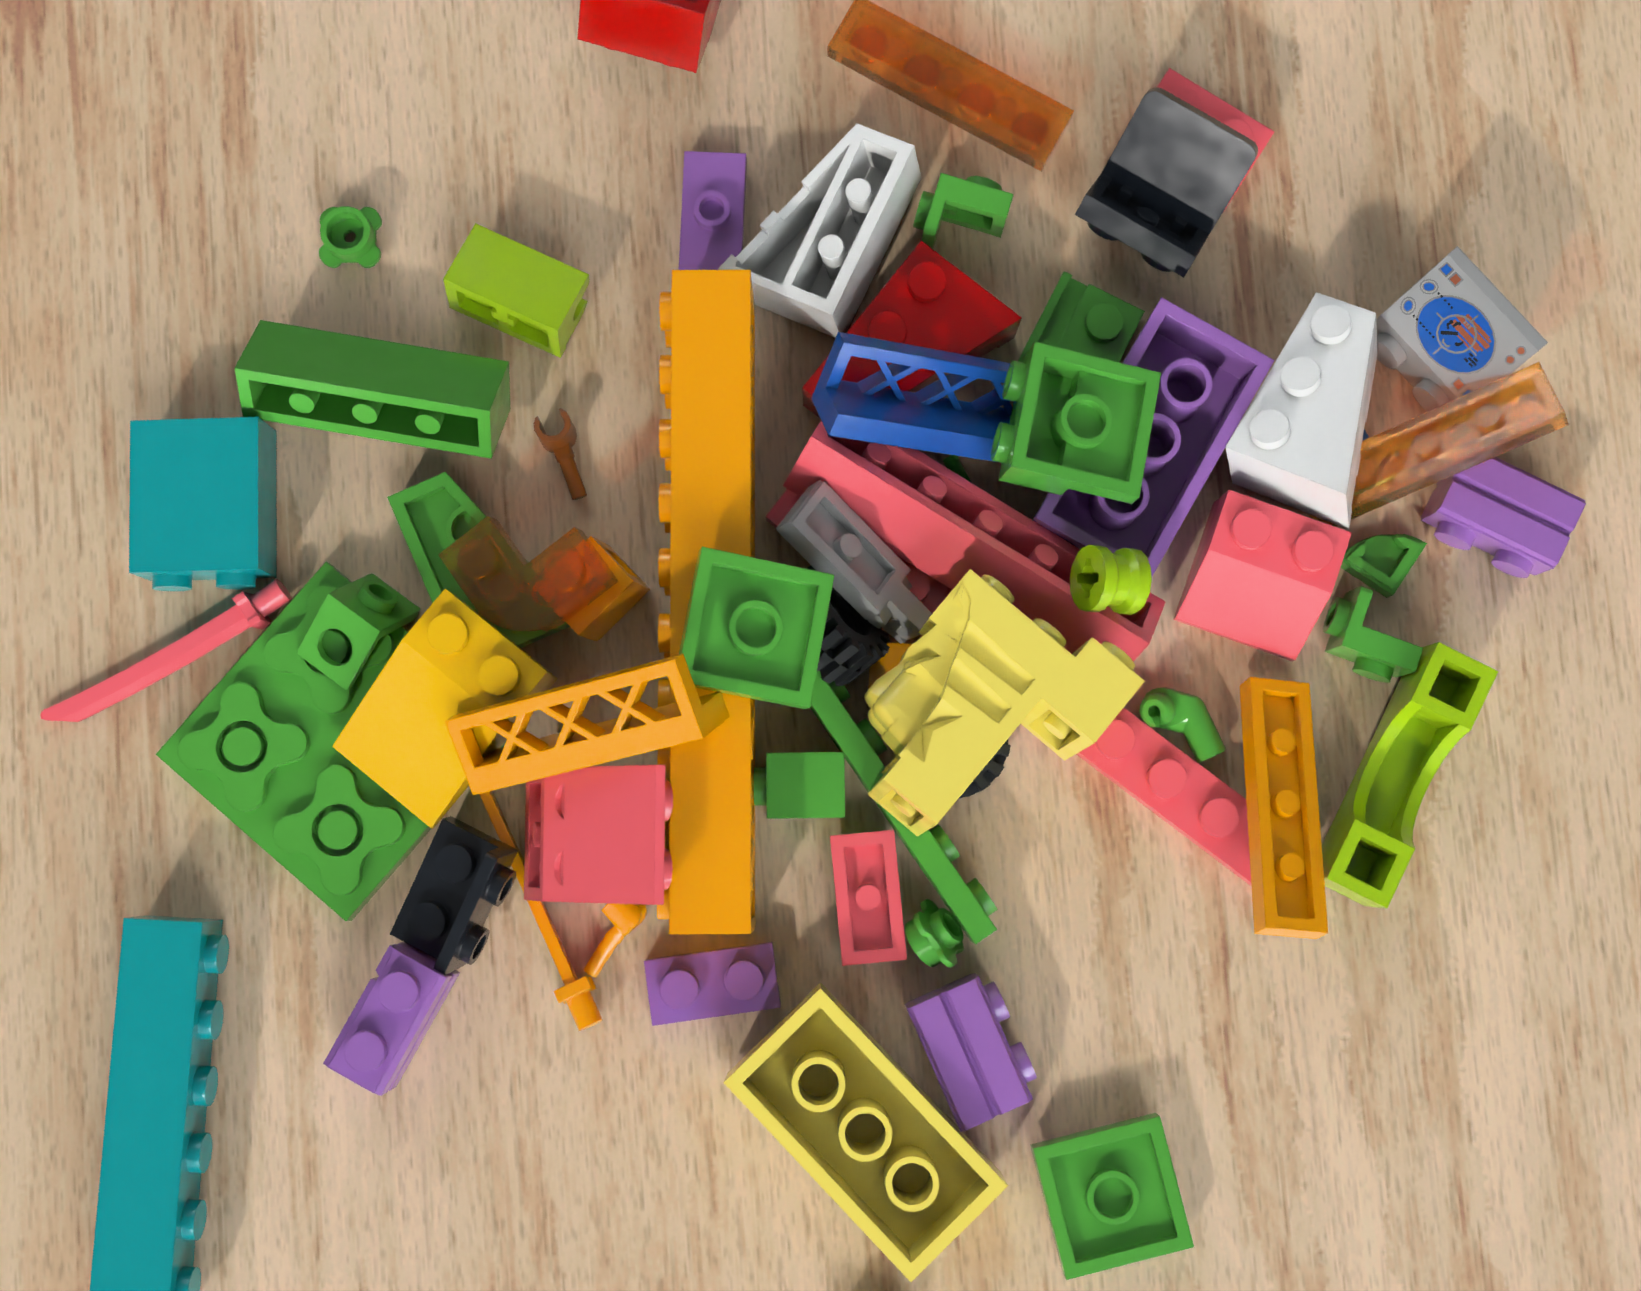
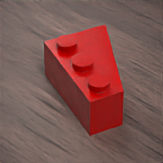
(927, 307)

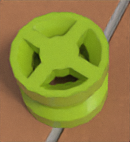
(1110, 579)

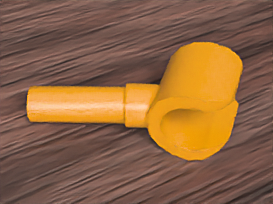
(625, 919)

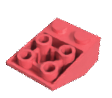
(598, 836)

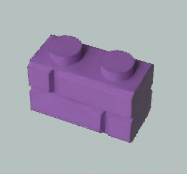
(1506, 515)
(390, 1019)
(970, 1051)

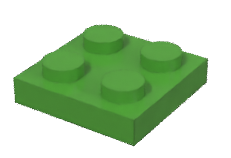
(755, 627)
(1112, 1196)

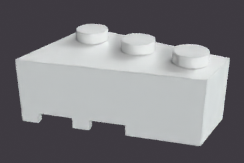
(832, 235)
(1311, 414)

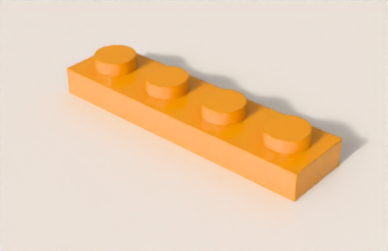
(1282, 809)

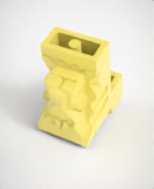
(973, 684)

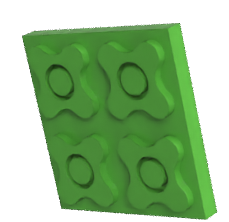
(270, 765)

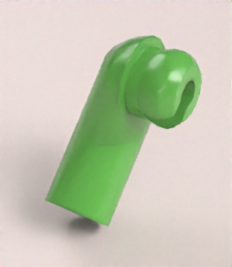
(1186, 715)

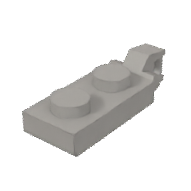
(861, 563)

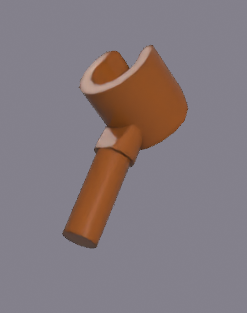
(562, 446)

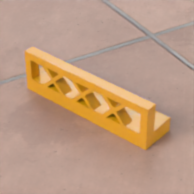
(580, 740)

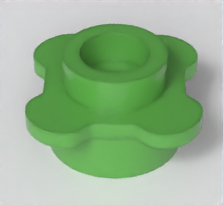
(337, 223)
(935, 935)

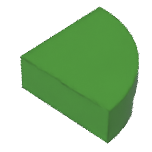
(1383, 560)

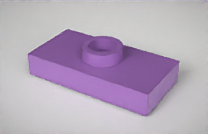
(712, 209)

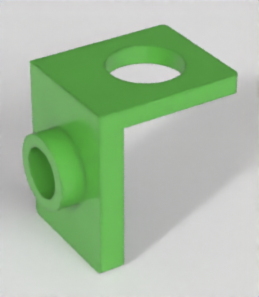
(363, 612)

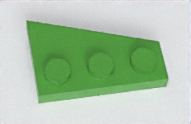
(431, 520)

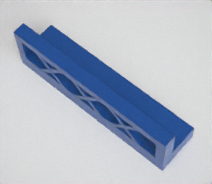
(907, 418)

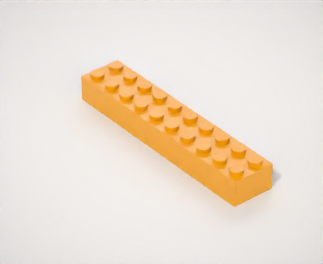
(711, 506)

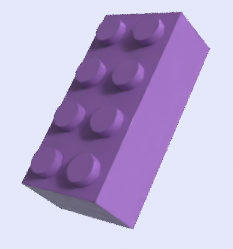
(1198, 406)

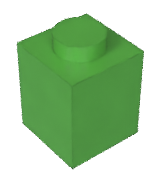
(801, 785)

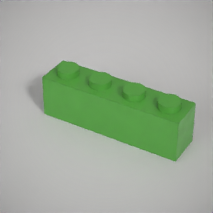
(374, 388)

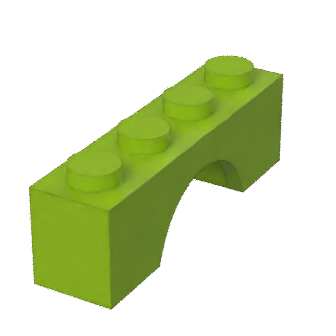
(1376, 820)

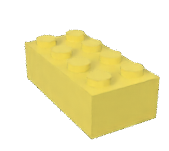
(865, 1132)

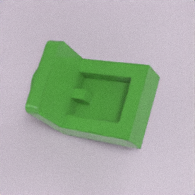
(969, 203)
(1373, 652)

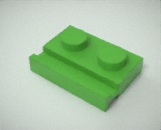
(1085, 321)

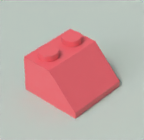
(1261, 575)

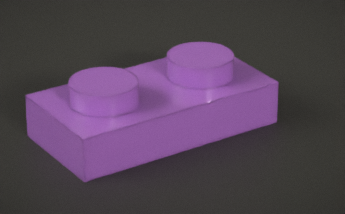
(712, 983)

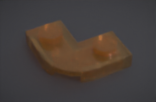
(523, 593)

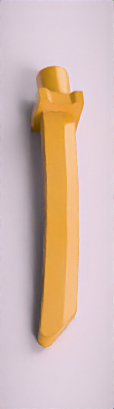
(576, 991)

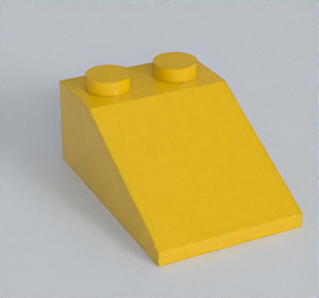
(438, 670)

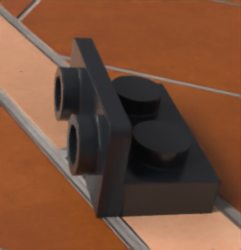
(454, 894)

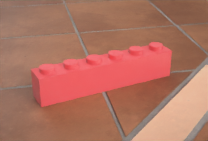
(955, 526)

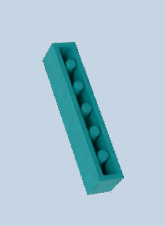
(159, 1105)

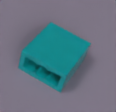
(203, 502)

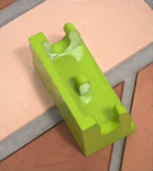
(516, 290)

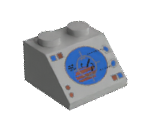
(1454, 333)

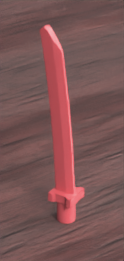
(249, 611)

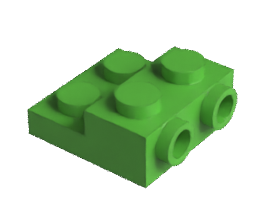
(1076, 424)

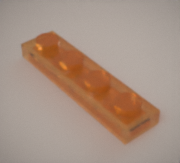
(949, 83)
(1455, 438)

